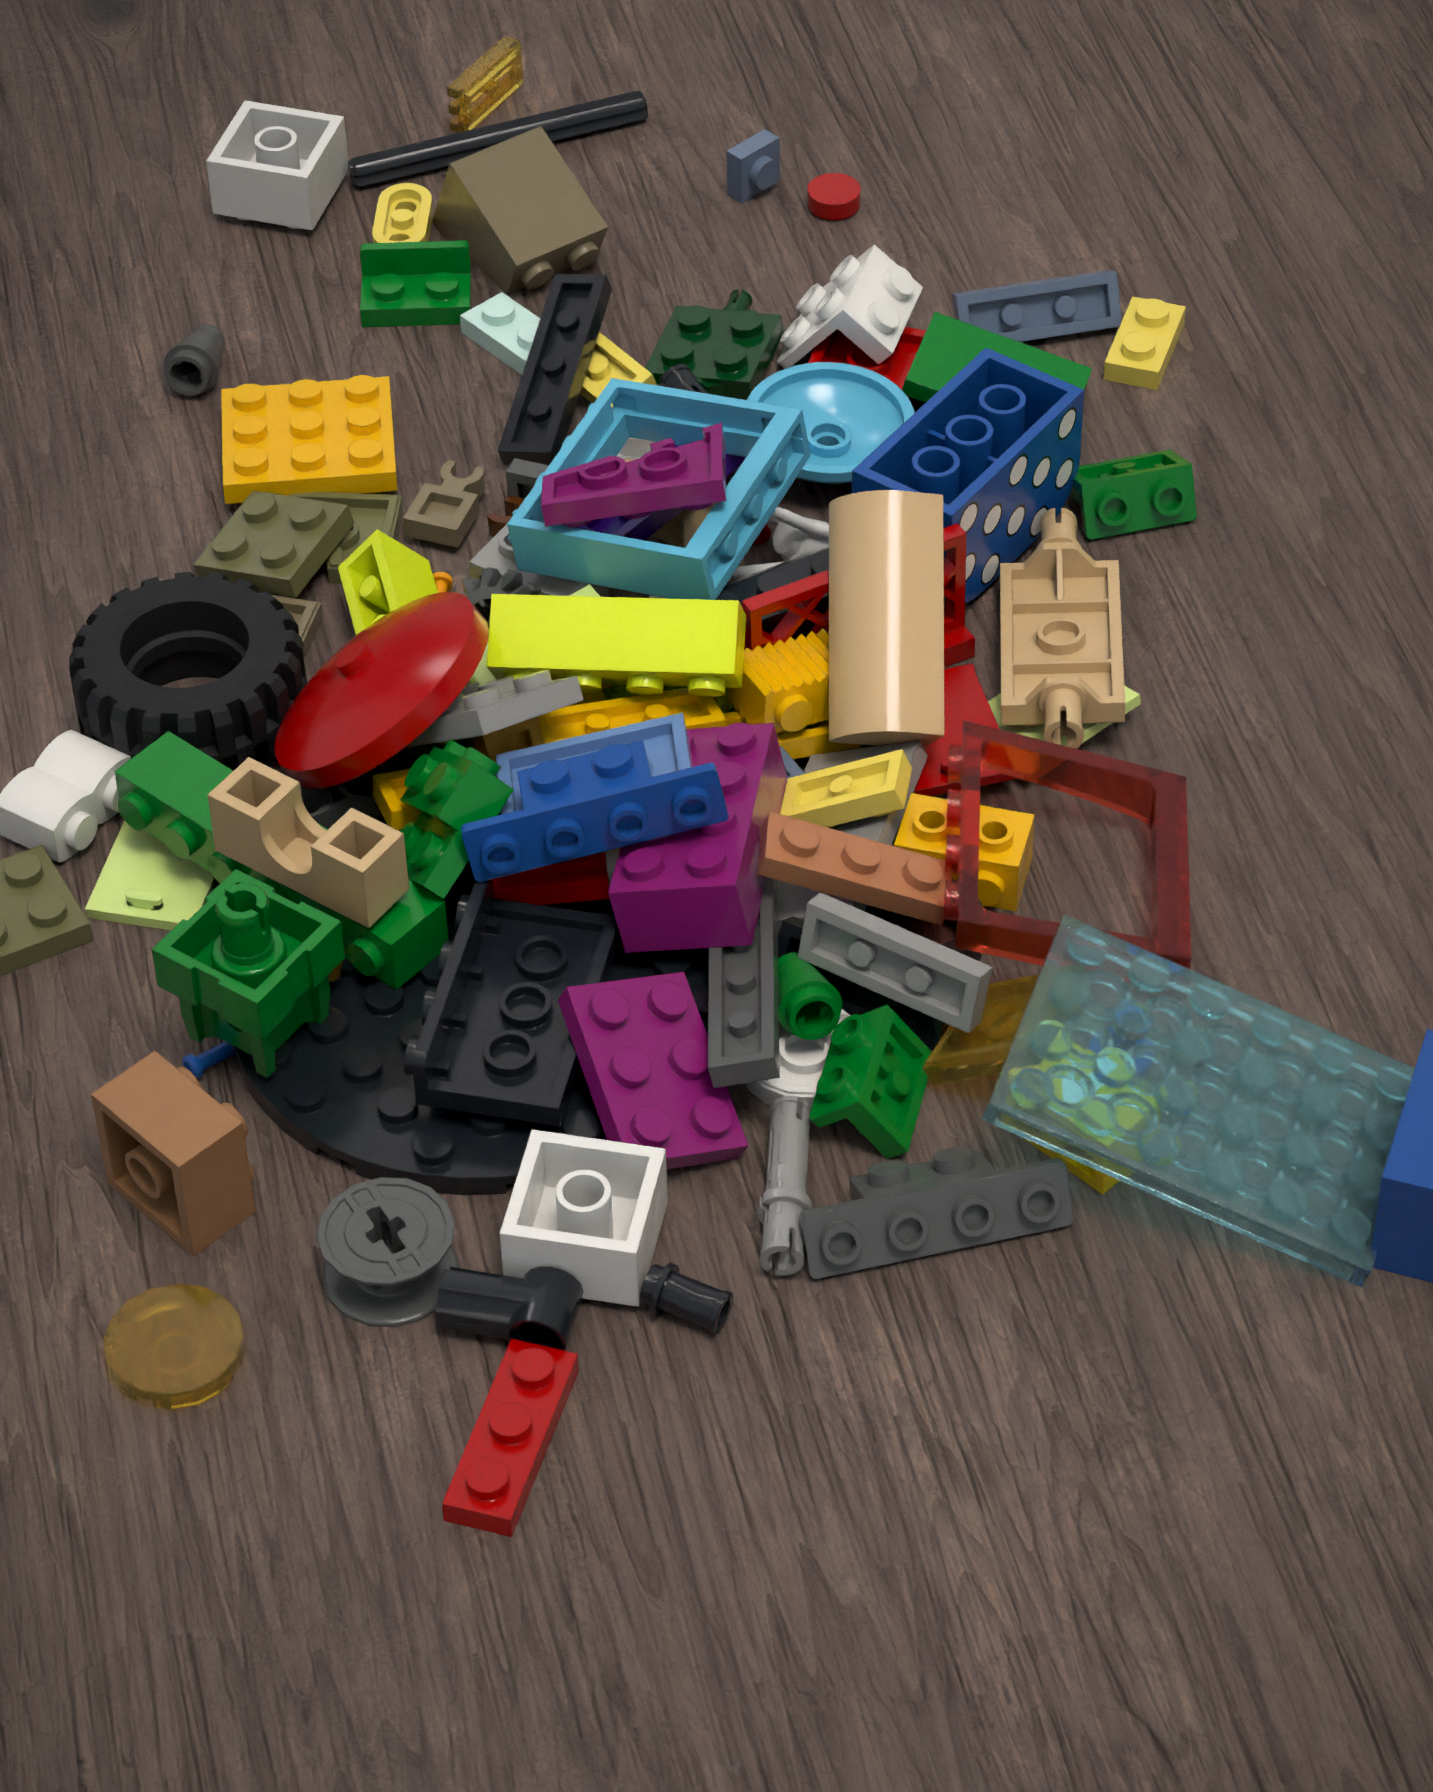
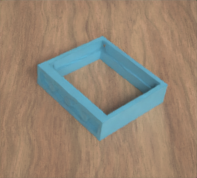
(764, 433)

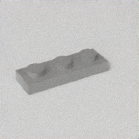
(894, 962)

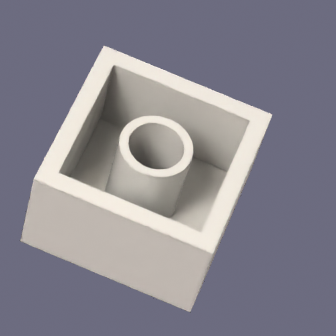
(278, 165)
(587, 1212)

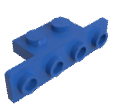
(591, 808)

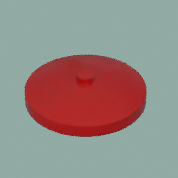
(381, 690)

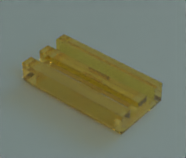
(485, 84)

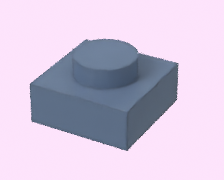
(753, 166)

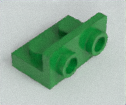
(415, 283)
(1134, 493)
(873, 1079)

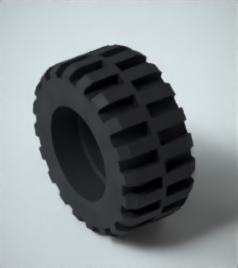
(183, 632)

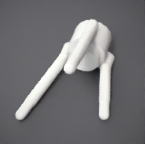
(792, 538)

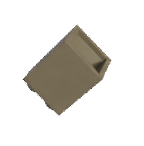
(520, 212)

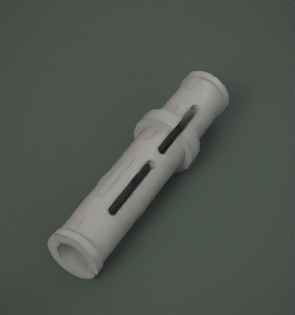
(785, 1186)

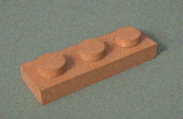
(852, 867)

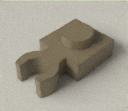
(445, 511)

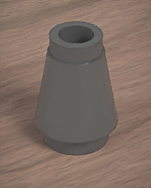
(195, 361)

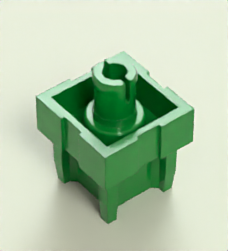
(250, 967)

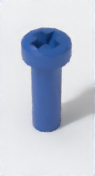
(203, 1061)

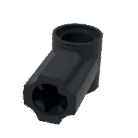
(526, 1309)

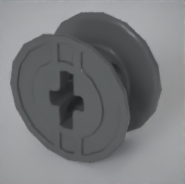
(386, 1250)

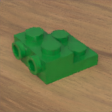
(447, 791)

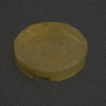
(174, 1345)

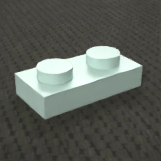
(502, 329)

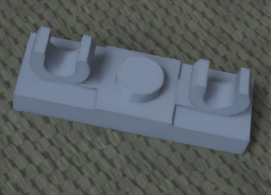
(1044, 306)

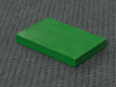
(953, 344)

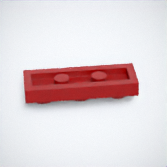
(510, 1438)

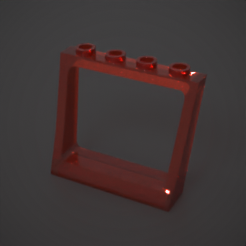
(1129, 788)

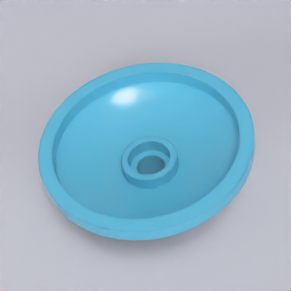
(844, 413)

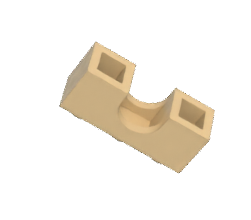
(350, 867)

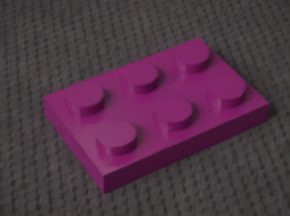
(650, 1070)

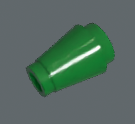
(807, 1000)

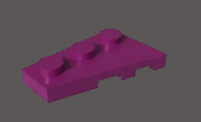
(659, 480)

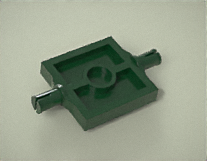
(721, 347)

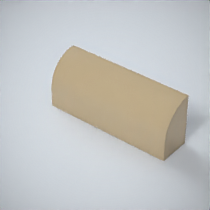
(886, 618)

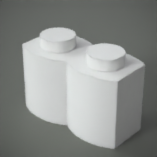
(62, 796)

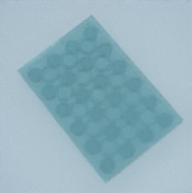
(1204, 1098)

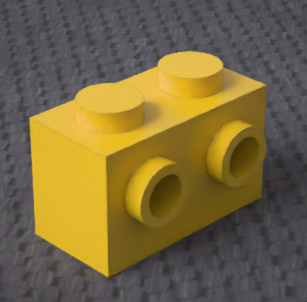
(1003, 845)

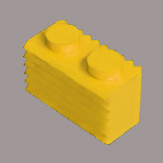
(785, 683)

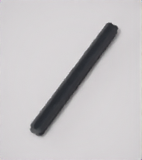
(441, 151)

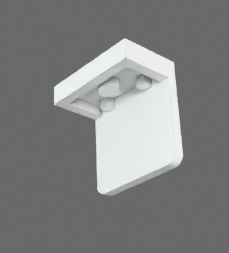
(864, 300)

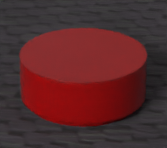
(833, 196)

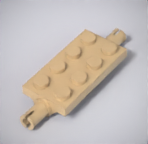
(1061, 636)

